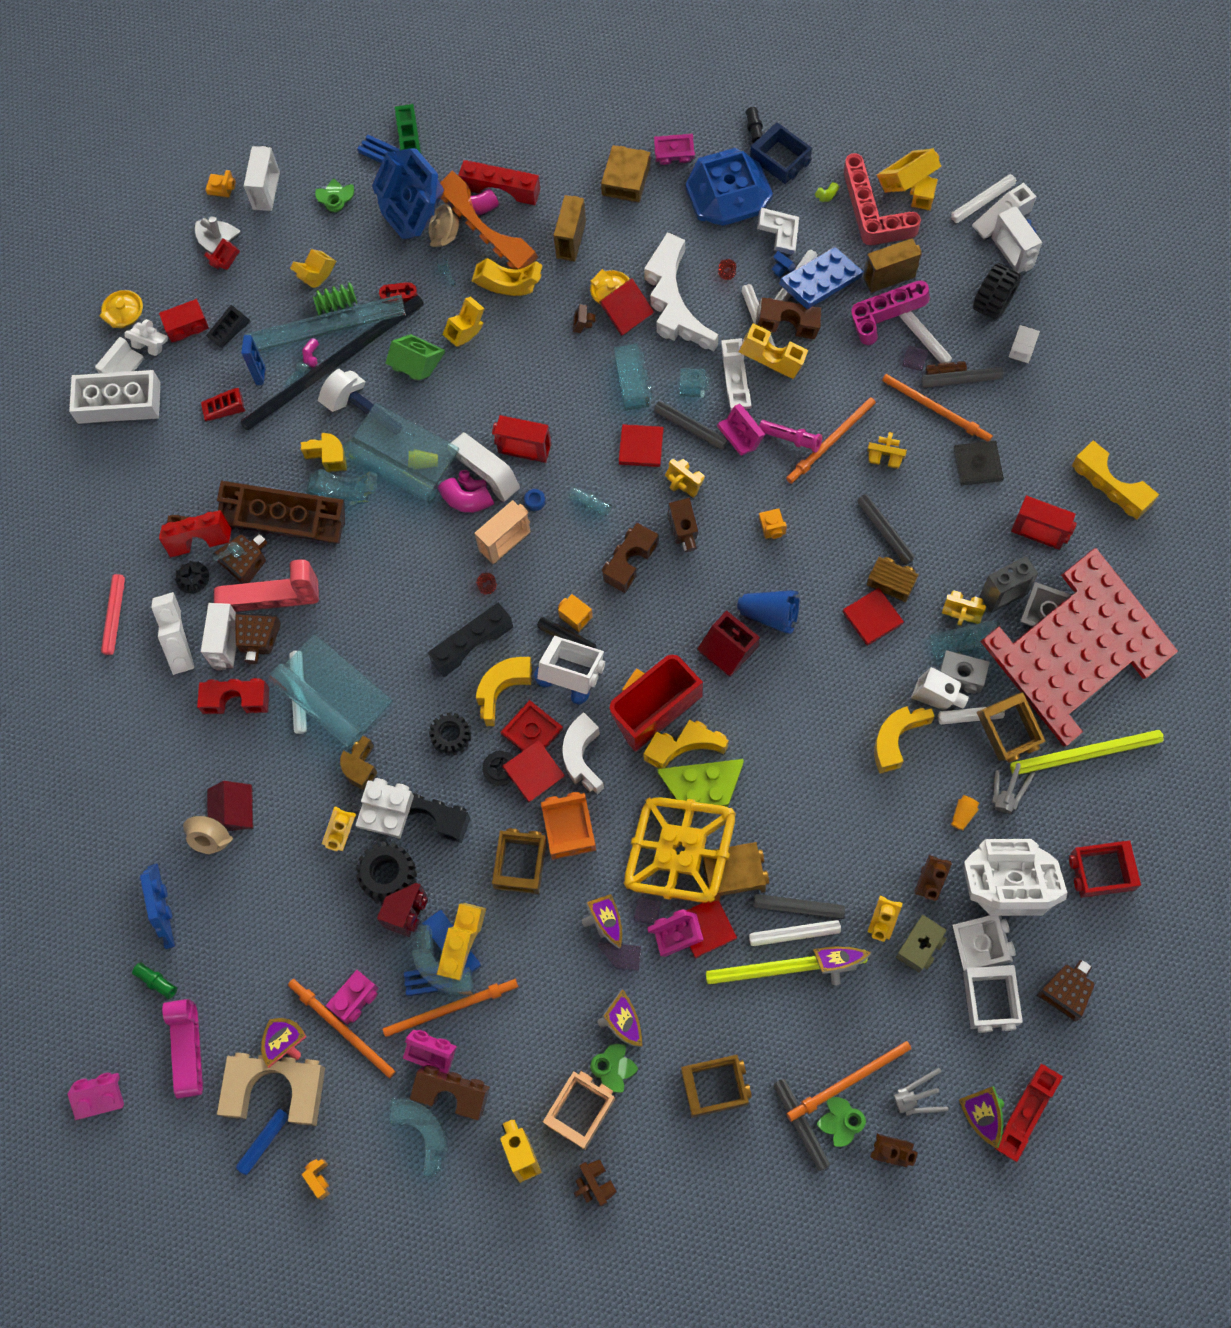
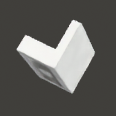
(119, 358)

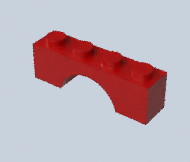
(520, 185)

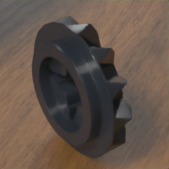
(198, 583)
(494, 760)

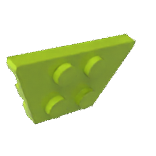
(703, 782)

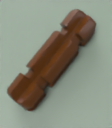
(946, 367)

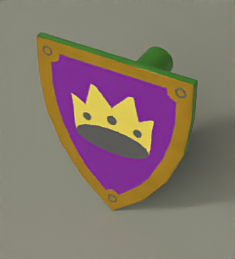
(985, 1114)

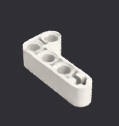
(487, 466)

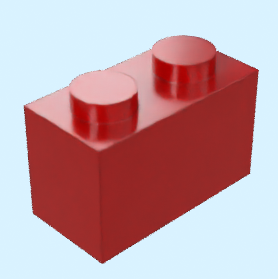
(184, 320)

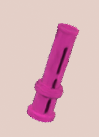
(799, 437)

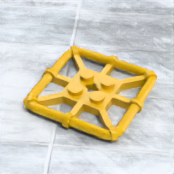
(687, 861)

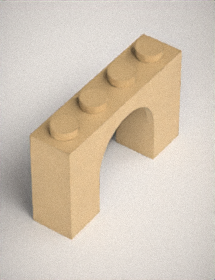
(243, 1073)

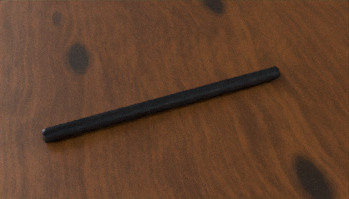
(328, 365)

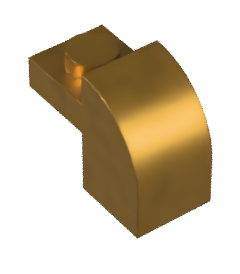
(354, 764)

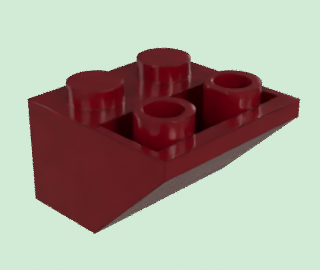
(729, 643)
(402, 909)

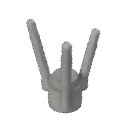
(1005, 801)
(907, 1101)

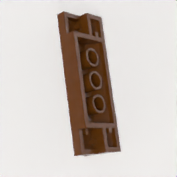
(282, 512)

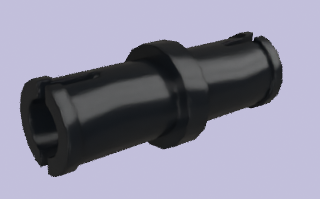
(754, 124)

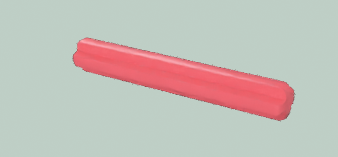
(113, 614)

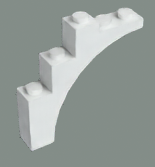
(666, 298)

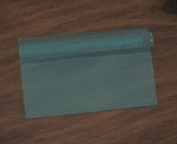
(401, 452)
(331, 690)

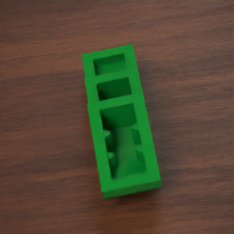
(407, 127)

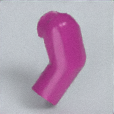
(468, 482)

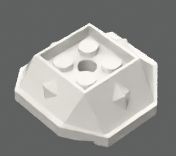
(1014, 878)

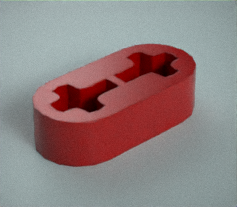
(398, 289)

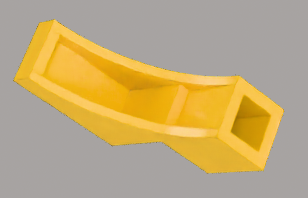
(694, 736)
(460, 940)

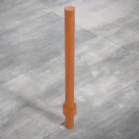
(971, 427)
(805, 465)
(494, 991)
(308, 998)
(810, 1104)

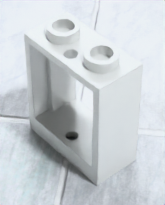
(261, 178)
(1016, 240)
(219, 636)
(575, 653)
(993, 973)

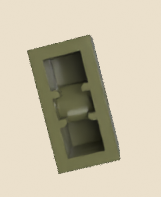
(926, 931)

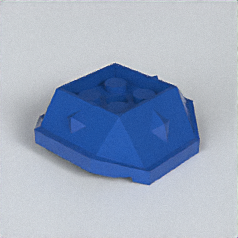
(728, 187)
(407, 191)

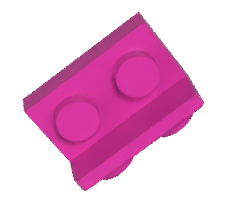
(353, 997)

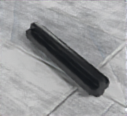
(556, 630)

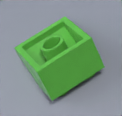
(414, 356)

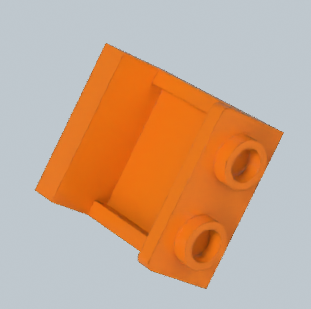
(568, 825)

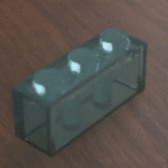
(632, 377)

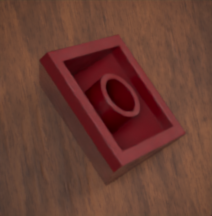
(231, 805)

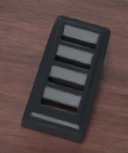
(228, 317)

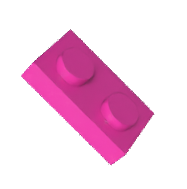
(674, 148)
(741, 430)
(676, 932)
(429, 1051)
(95, 1096)

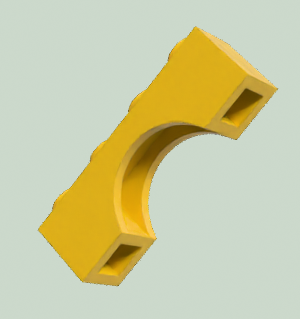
(1133, 497)

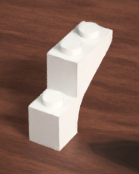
(172, 633)

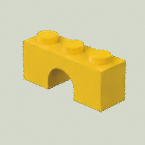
(784, 360)

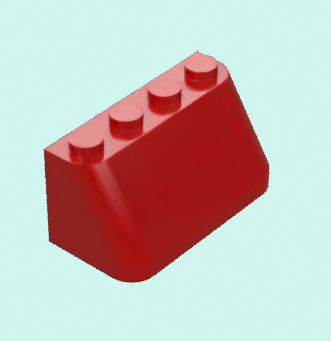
(655, 700)

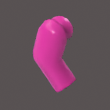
(308, 351)

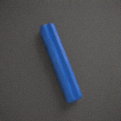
(262, 1142)

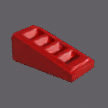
(232, 408)

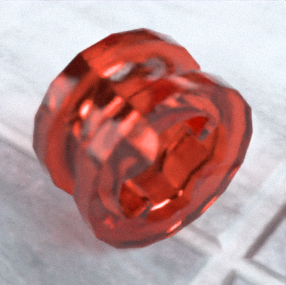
(730, 273)
(489, 588)

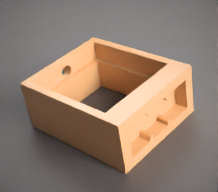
(503, 531)
(602, 1091)

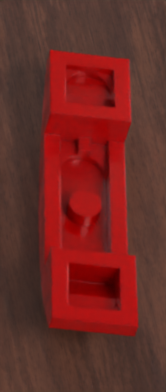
(1028, 1111)

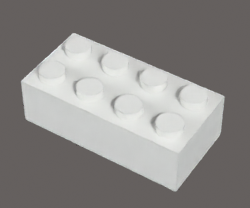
(115, 396)

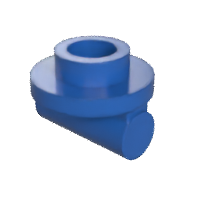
(579, 698)

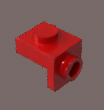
(223, 255)

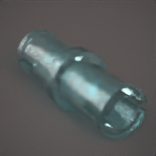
(590, 501)

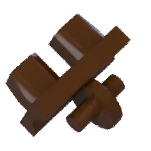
(932, 878)
(894, 1151)
(603, 1192)

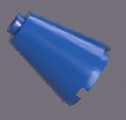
(771, 608)

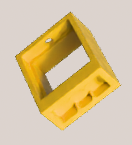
(909, 170)

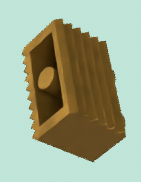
(892, 578)

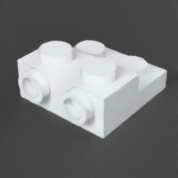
(384, 808)
(984, 942)

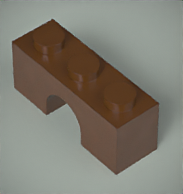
(805, 321)
(638, 542)
(470, 1094)

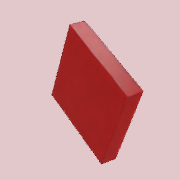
(626, 306)
(641, 445)
(873, 616)
(530, 726)
(533, 771)
(714, 928)

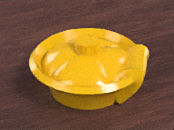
(605, 283)
(121, 308)

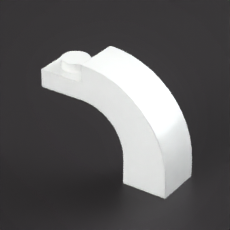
(576, 740)

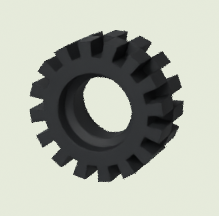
(445, 722)

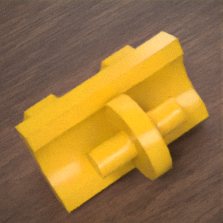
(876, 450)
(682, 478)
(964, 609)
(338, 829)
(884, 919)

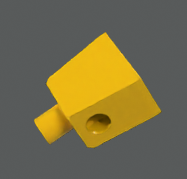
(522, 1158)

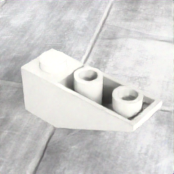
(1020, 197)

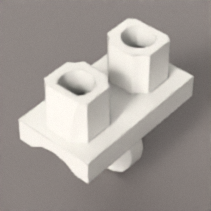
(145, 334)

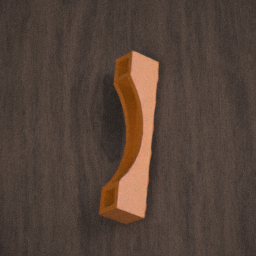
(513, 249)

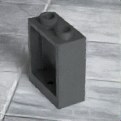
(1006, 587)

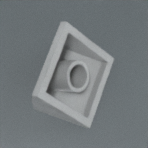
(1041, 603)

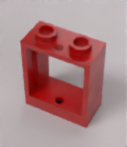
(522, 438)
(1044, 523)
(1126, 861)

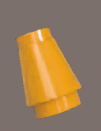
(964, 812)

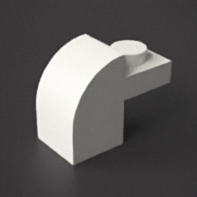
(1024, 344)
(338, 387)

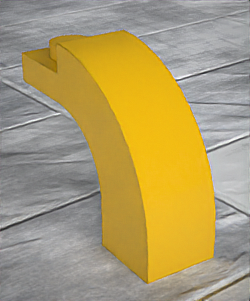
(507, 281)
(499, 677)
(886, 746)

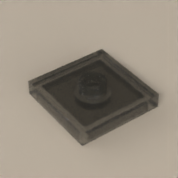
(978, 463)

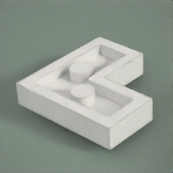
(783, 225)

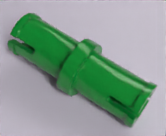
(154, 980)

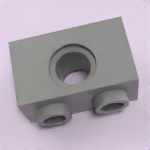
(975, 669)

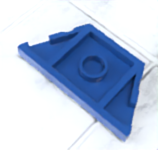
(156, 906)

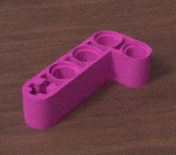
(919, 298)
(185, 1047)

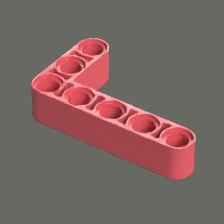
(873, 228)
(296, 591)

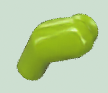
(828, 194)

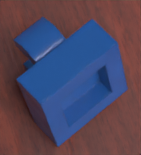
(782, 264)

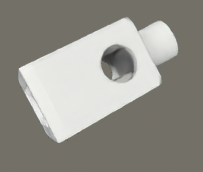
(939, 690)

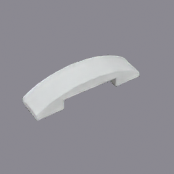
(735, 374)

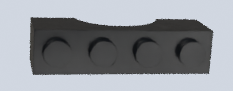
(453, 650)
(450, 821)

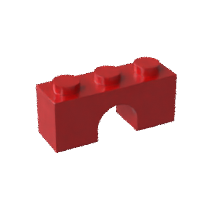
(178, 535)
(215, 694)

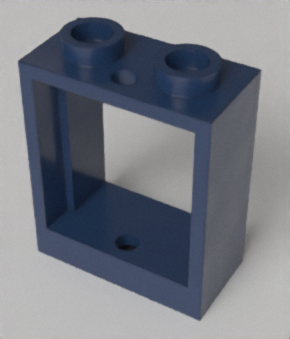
(776, 134)

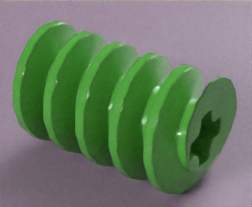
(335, 299)

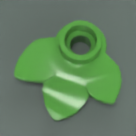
(335, 194)
(617, 1067)
(837, 1121)

